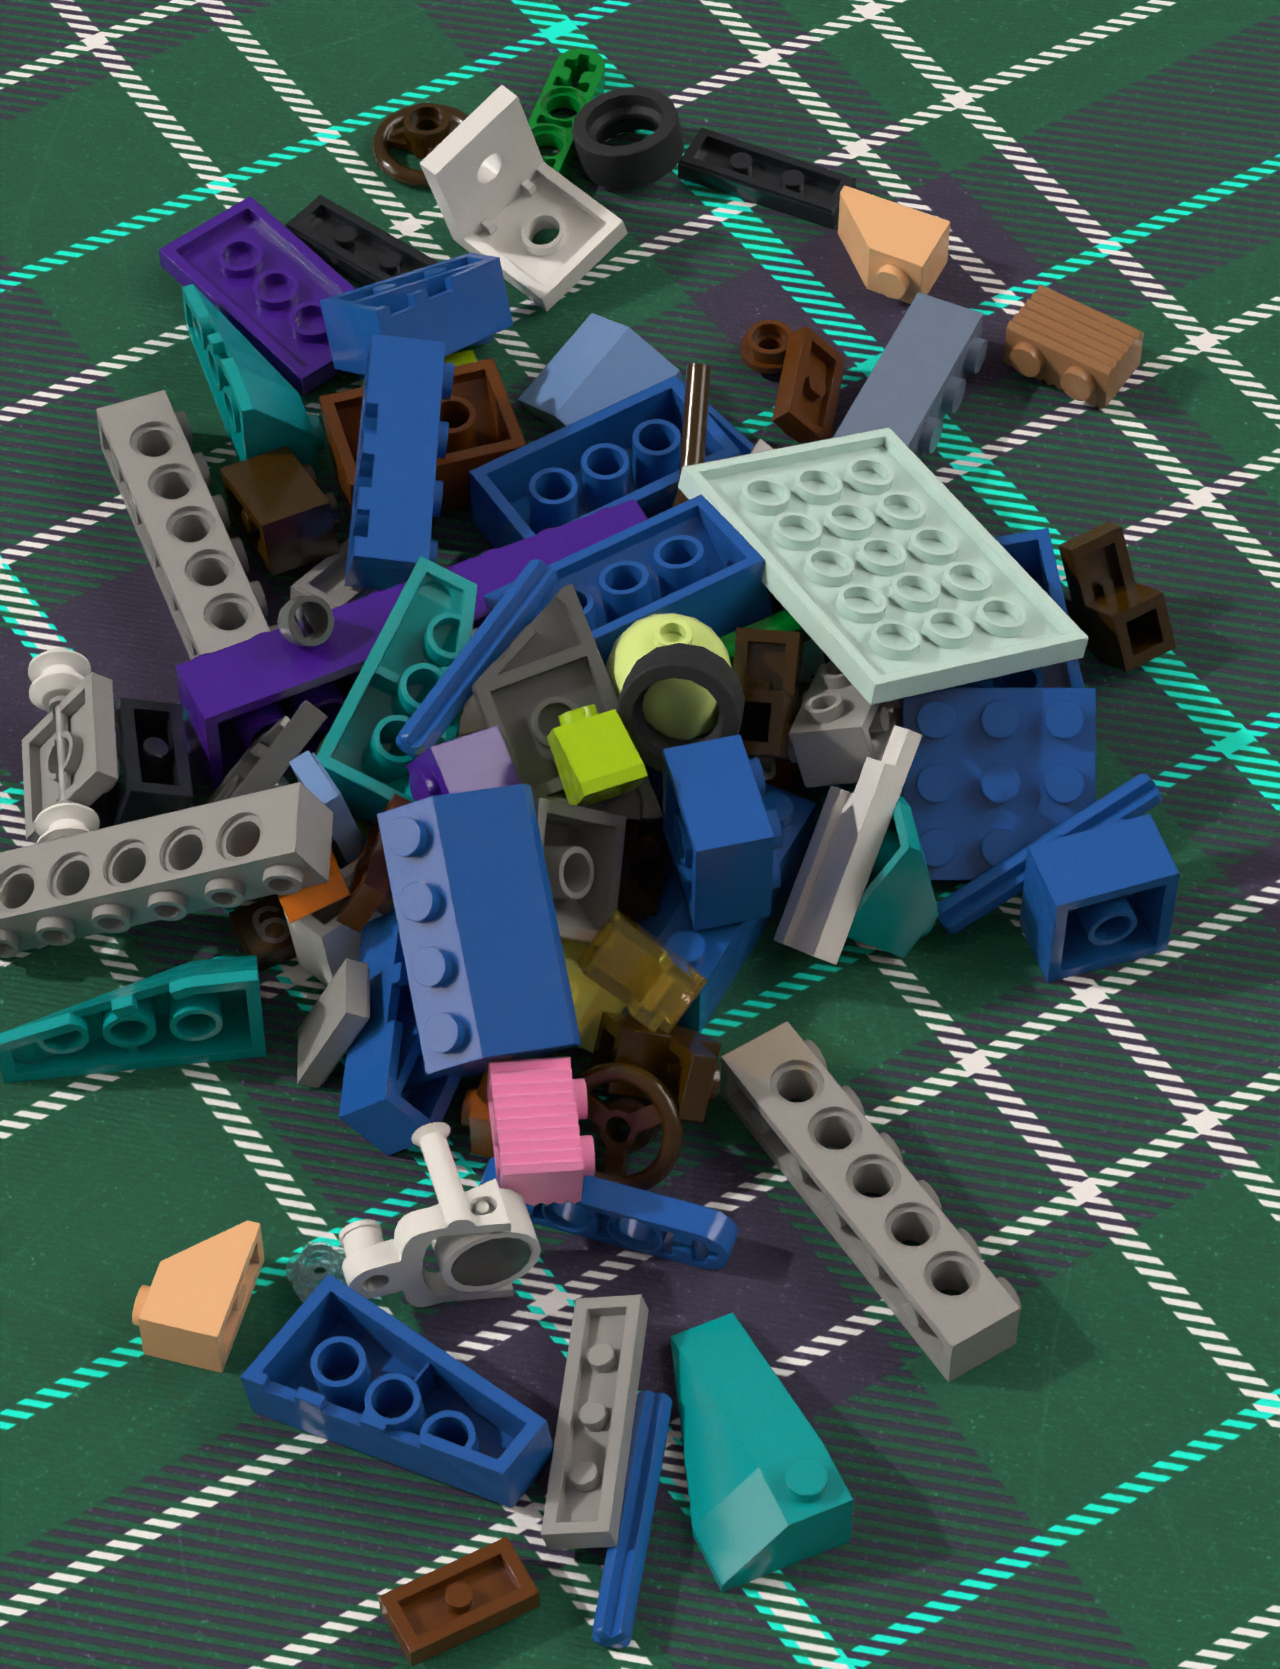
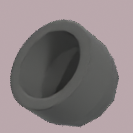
(313, 615)

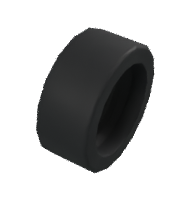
(634, 163)
(685, 663)

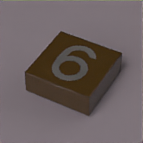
(264, 932)

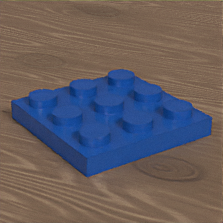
(996, 771)

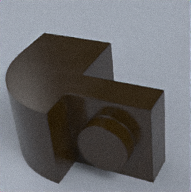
(1120, 617)
(770, 679)
(680, 1060)

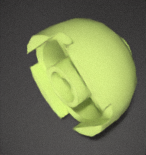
(673, 704)

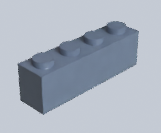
(920, 374)

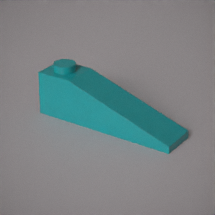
(250, 394)
(406, 662)
(899, 892)
(169, 1019)
(751, 1460)

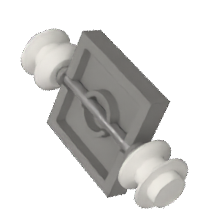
(71, 750)

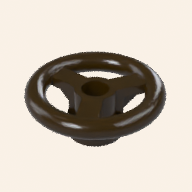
(422, 132)
(643, 1121)

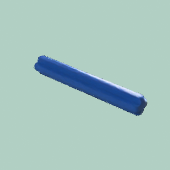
(479, 653)
(1007, 877)
(626, 1562)

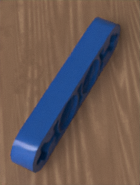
(640, 1222)

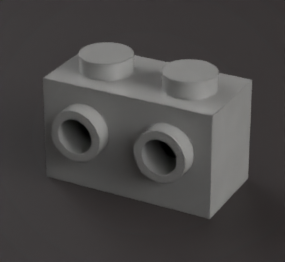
(838, 730)

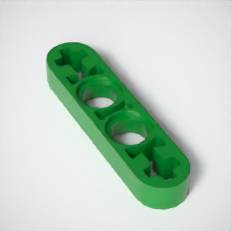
(560, 94)

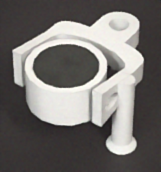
(477, 1237)

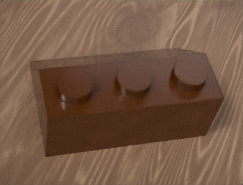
(479, 431)

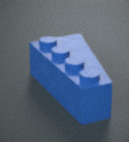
(397, 460)
(394, 1395)

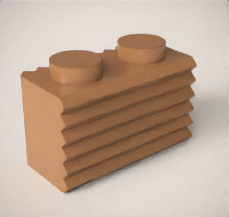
(1072, 347)

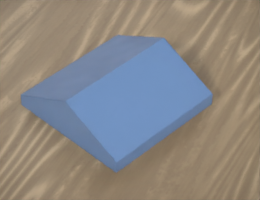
(593, 371)

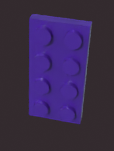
(263, 286)

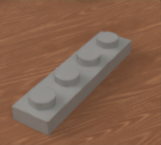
(595, 1423)

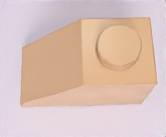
(892, 244)
(200, 1298)

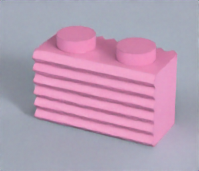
(537, 1129)

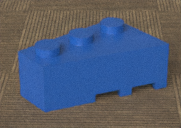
(445, 302)
(384, 1073)

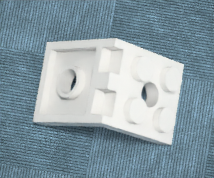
(503, 193)

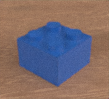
(720, 831)
(1098, 897)

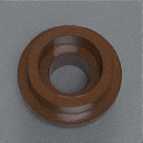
(765, 346)

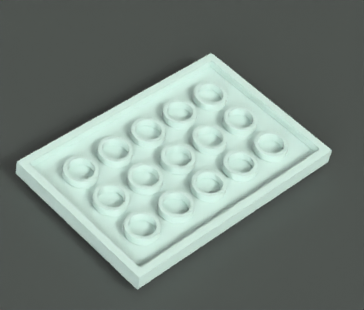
(885, 565)

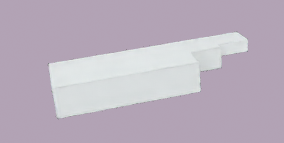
(845, 853)

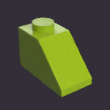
(595, 756)

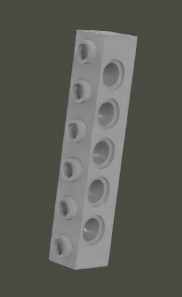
(181, 524)
(163, 867)
(951, 1330)

